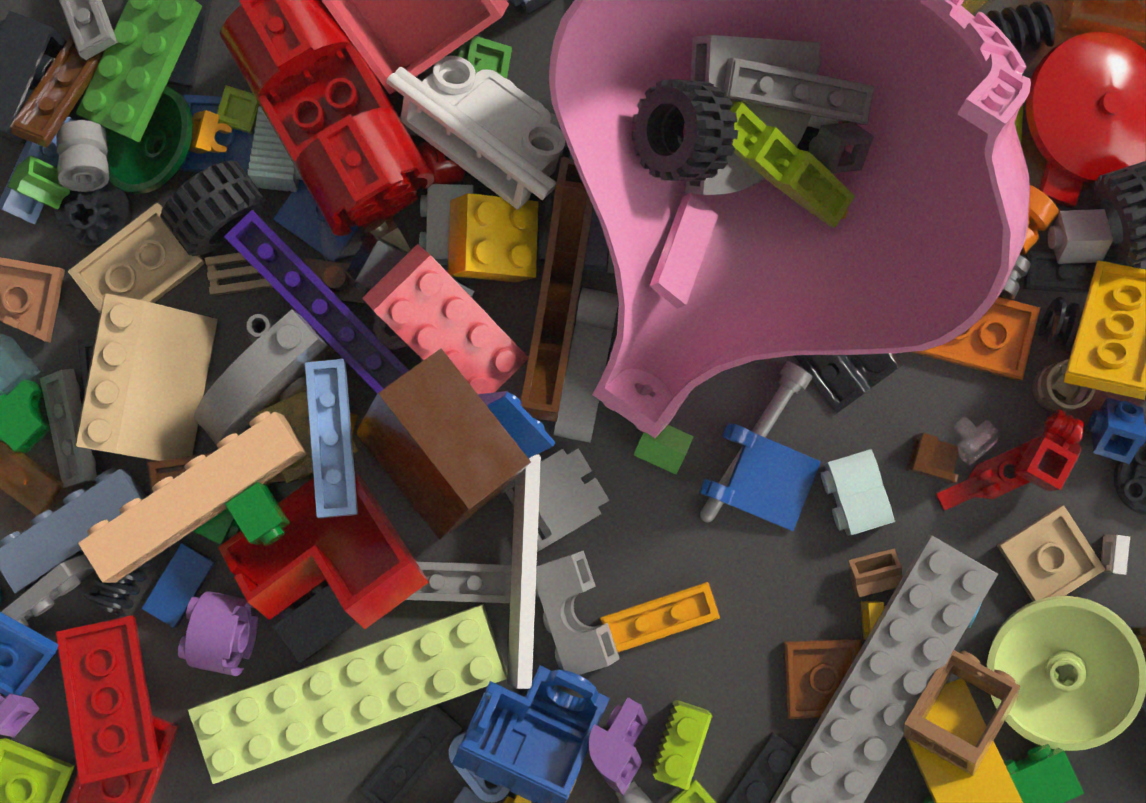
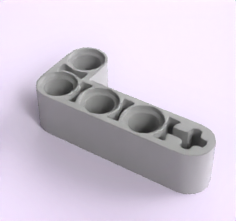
(586, 364)

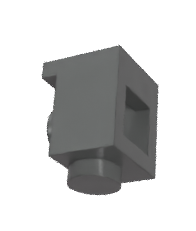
(831, 144)

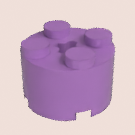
(218, 633)

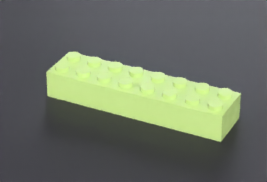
(348, 693)

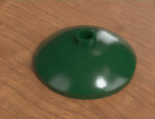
(161, 151)

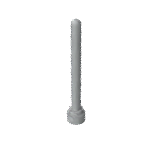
(791, 382)

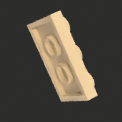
(136, 262)

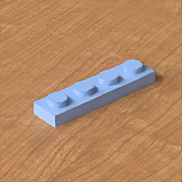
(331, 438)

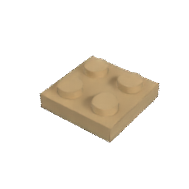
(1051, 556)

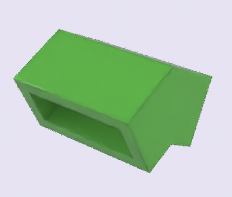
(39, 182)
(666, 449)

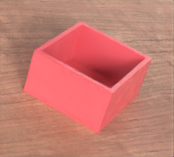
(411, 31)

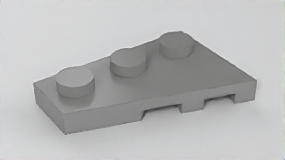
(55, 584)

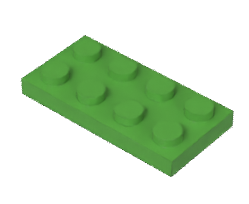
(139, 65)

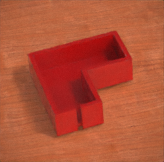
(354, 553)

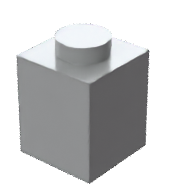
(1080, 236)

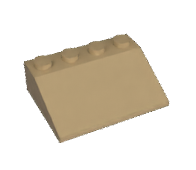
(145, 379)

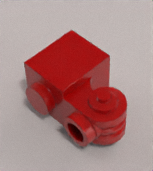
(1047, 459)

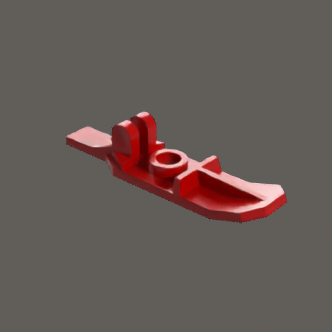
(988, 478)

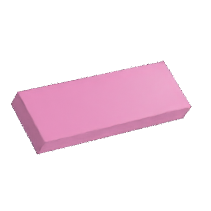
(684, 250)

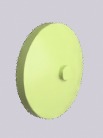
(1074, 670)

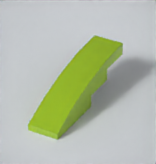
(788, 168)

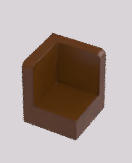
(933, 458)

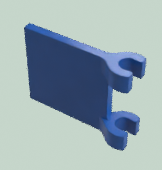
(766, 479)

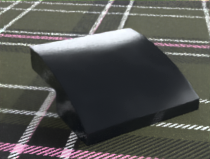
(848, 376)

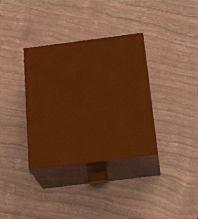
(441, 443)

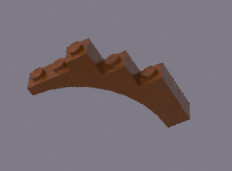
(558, 295)

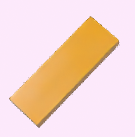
(662, 617)

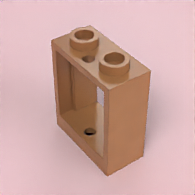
(945, 743)

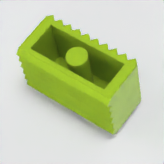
(681, 744)

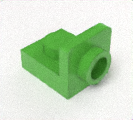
(485, 55)

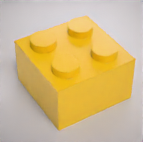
(492, 238)

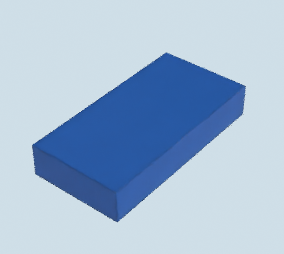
(178, 585)

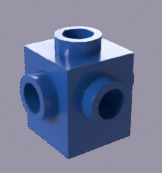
(1117, 430)

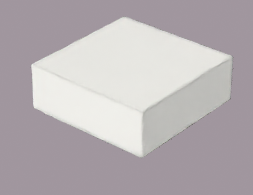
(1115, 553)

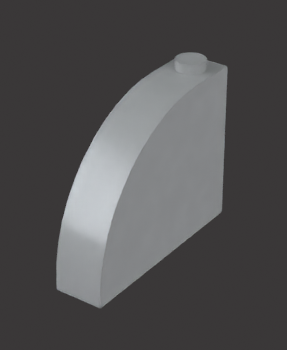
(709, 65)
(260, 376)

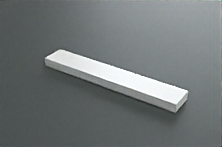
(523, 576)

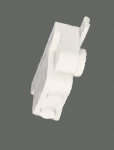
(483, 127)

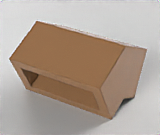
(875, 572)

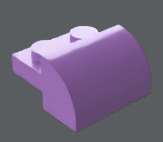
(614, 750)

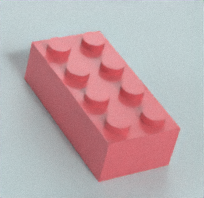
(437, 313)

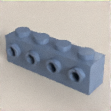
(56, 535)

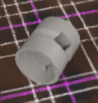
(82, 156)

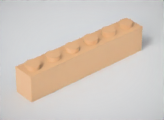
(192, 497)

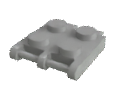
(563, 496)

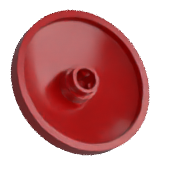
(1090, 105)

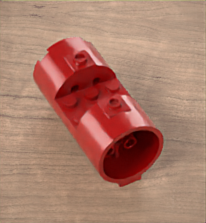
(326, 110)

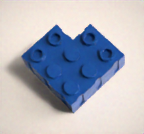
(535, 739)

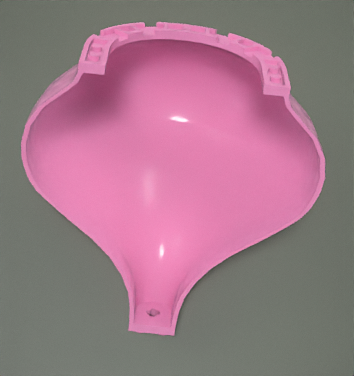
(921, 242)

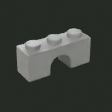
(577, 645)

